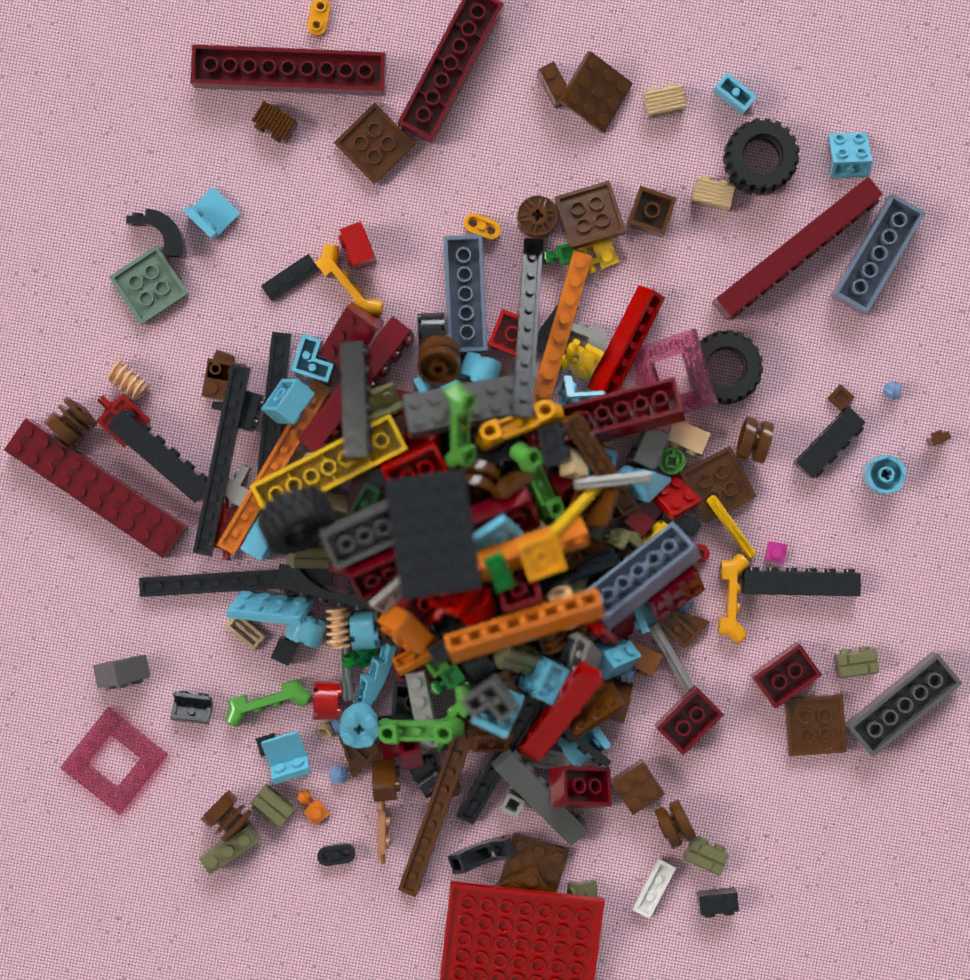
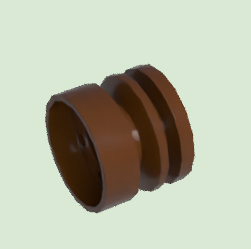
(526, 222)
(71, 422)
(226, 816)

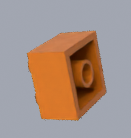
(404, 630)

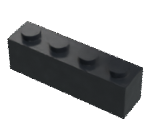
(829, 442)

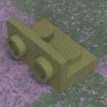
(384, 401)

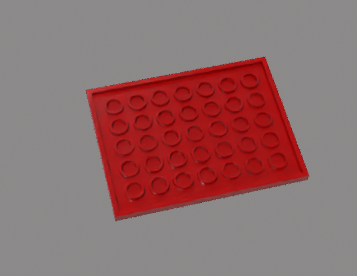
(520, 934)

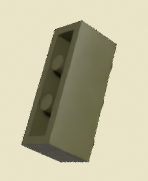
(226, 851)

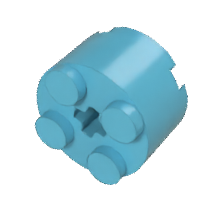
(479, 368)
(893, 480)
(364, 630)
(310, 632)
(356, 735)

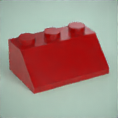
(416, 461)

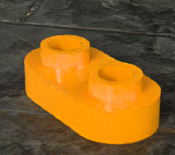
(319, 16)
(482, 227)

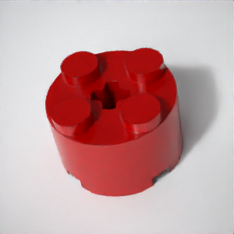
(482, 609)
(326, 700)

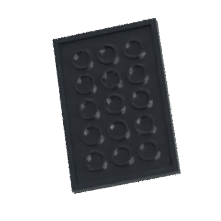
(433, 534)

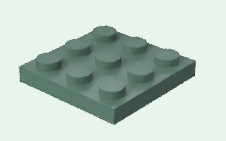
(149, 285)

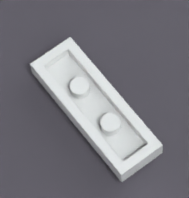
(654, 888)

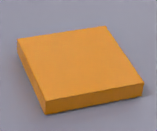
(542, 556)

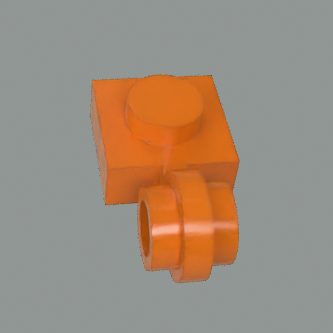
(316, 810)

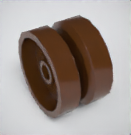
(439, 360)
(754, 440)
(480, 480)
(675, 824)

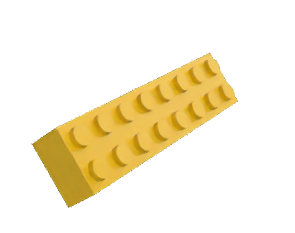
(329, 467)

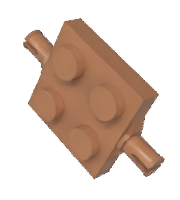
(383, 836)

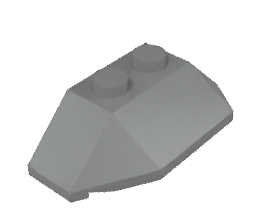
(579, 649)

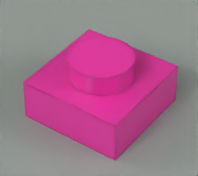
(776, 552)

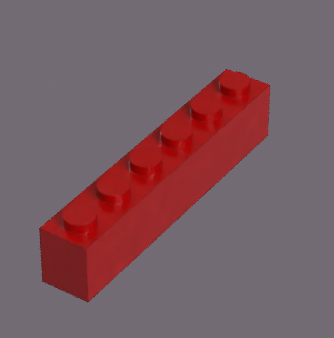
(627, 340)
(557, 717)

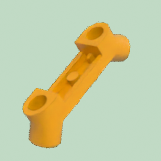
(329, 265)
(498, 431)
(729, 625)

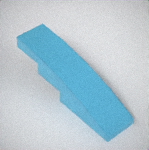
(371, 683)

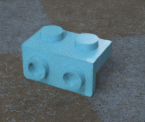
(643, 619)

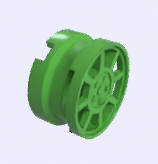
(672, 461)

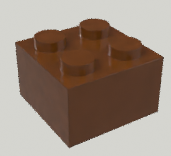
(651, 211)
(637, 786)

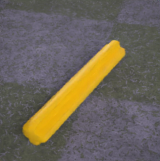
(574, 510)
(731, 526)

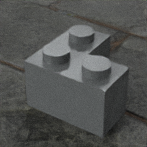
(648, 450)
(120, 672)
(491, 694)

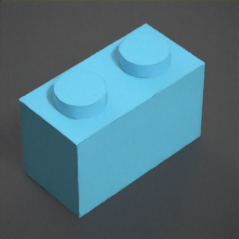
(734, 94)

